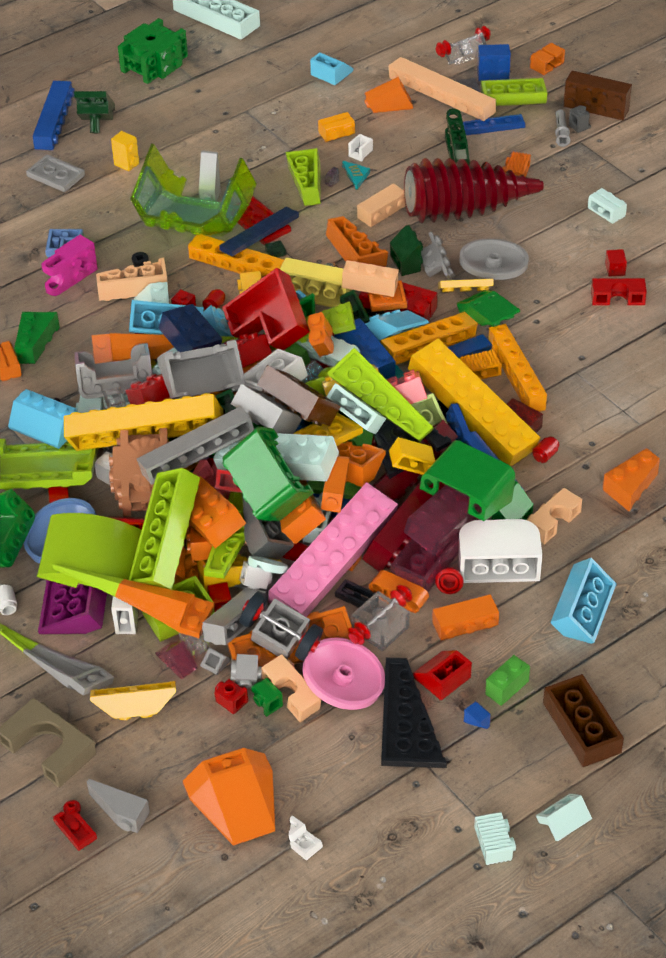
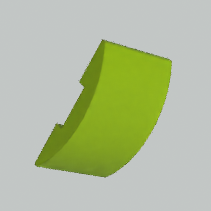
(88, 544)

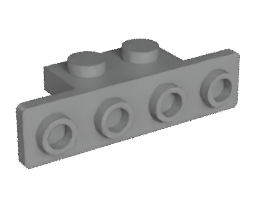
(435, 259)

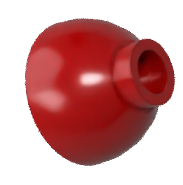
(449, 580)

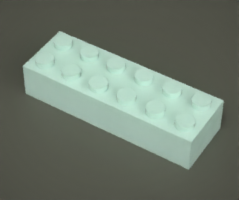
(223, 15)
(306, 455)

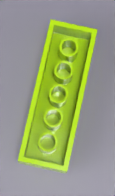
(165, 528)

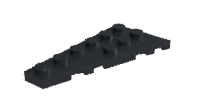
(407, 729)

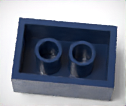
(188, 329)

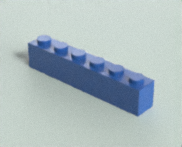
(53, 115)

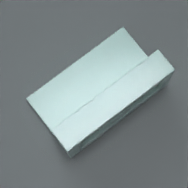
(565, 815)

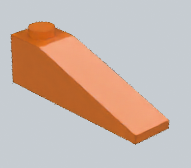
(363, 462)

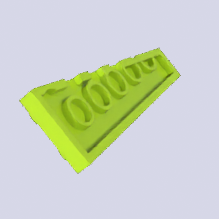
(224, 555)

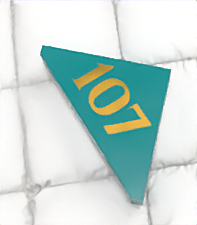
(356, 173)

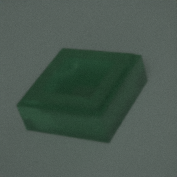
(275, 249)

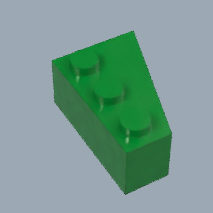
(33, 334)

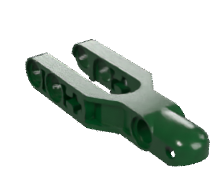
(456, 137)

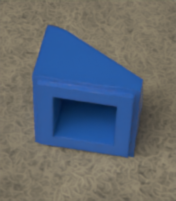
(477, 716)

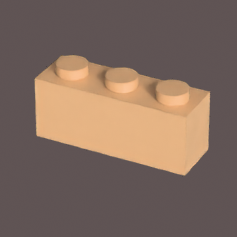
(381, 205)
(370, 278)

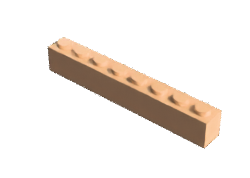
(443, 89)

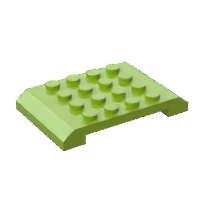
(44, 465)

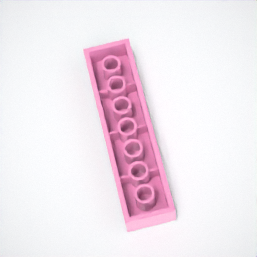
(334, 551)

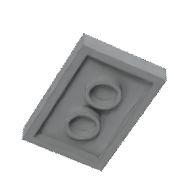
(55, 173)

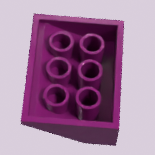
(71, 609)

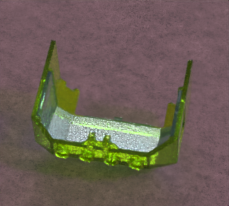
(161, 205)

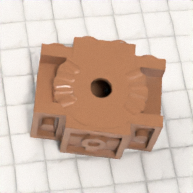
(125, 474)

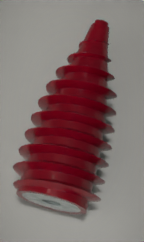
(461, 188)

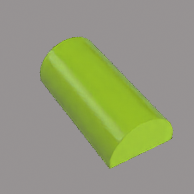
(516, 91)

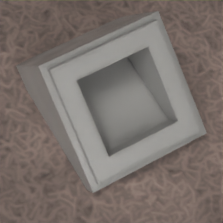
(214, 661)

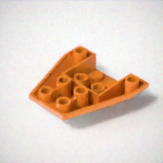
(235, 794)

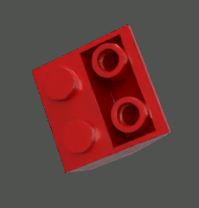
(444, 673)

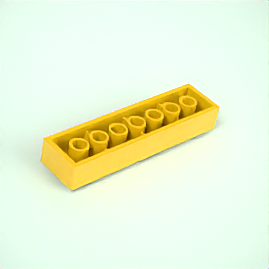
(481, 408)
(103, 427)

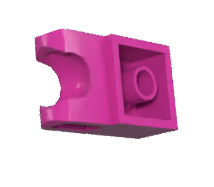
(69, 265)

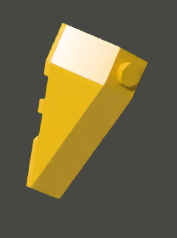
(231, 578)

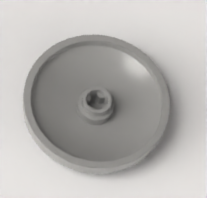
(493, 259)

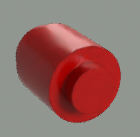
(215, 298)
(545, 449)

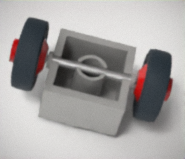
(280, 627)

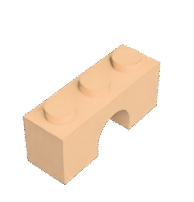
(561, 505)
(283, 674)

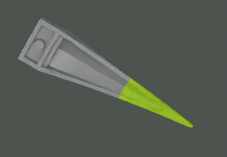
(67, 670)

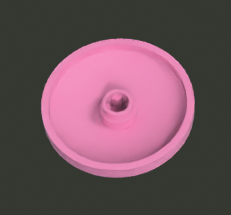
(344, 674)

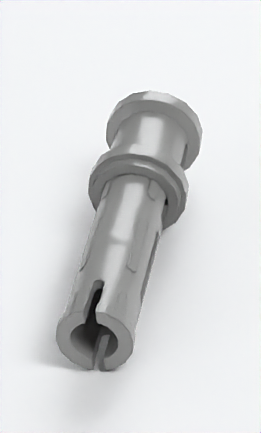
(562, 131)

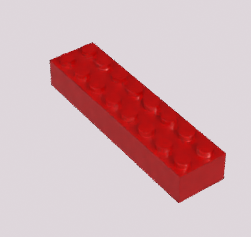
(251, 349)

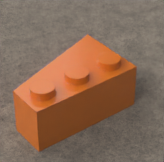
(631, 478)

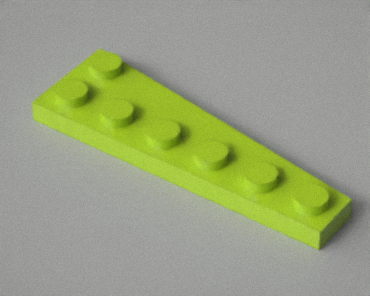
(339, 317)
(371, 387)

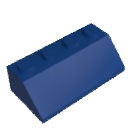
(370, 348)

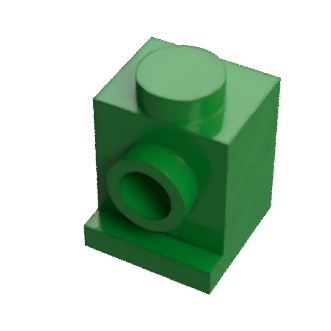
(267, 696)

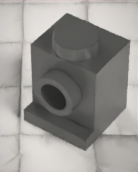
(579, 119)

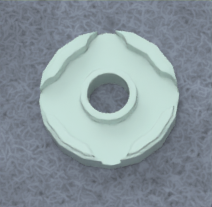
(267, 564)

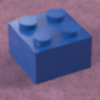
(493, 62)

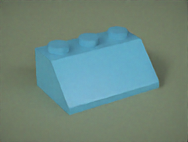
(394, 323)

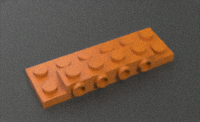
(333, 622)

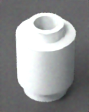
(7, 600)

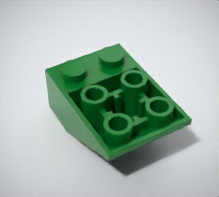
(488, 308)

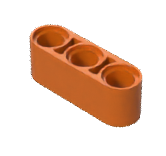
(386, 582)

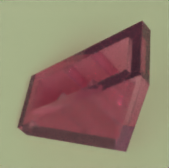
(177, 658)

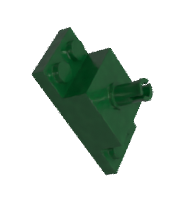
(94, 107)

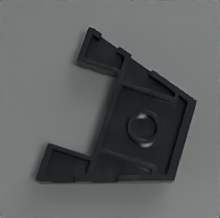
(390, 432)

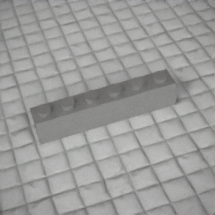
(196, 444)

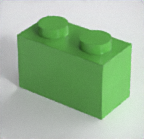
(507, 680)

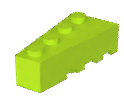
(305, 170)

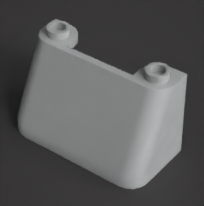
(202, 370)
(95, 378)

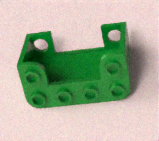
(475, 474)
(15, 524)

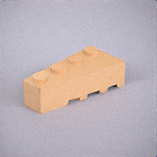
(130, 281)

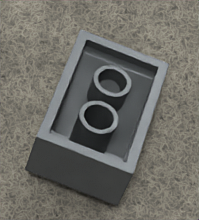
(264, 537)

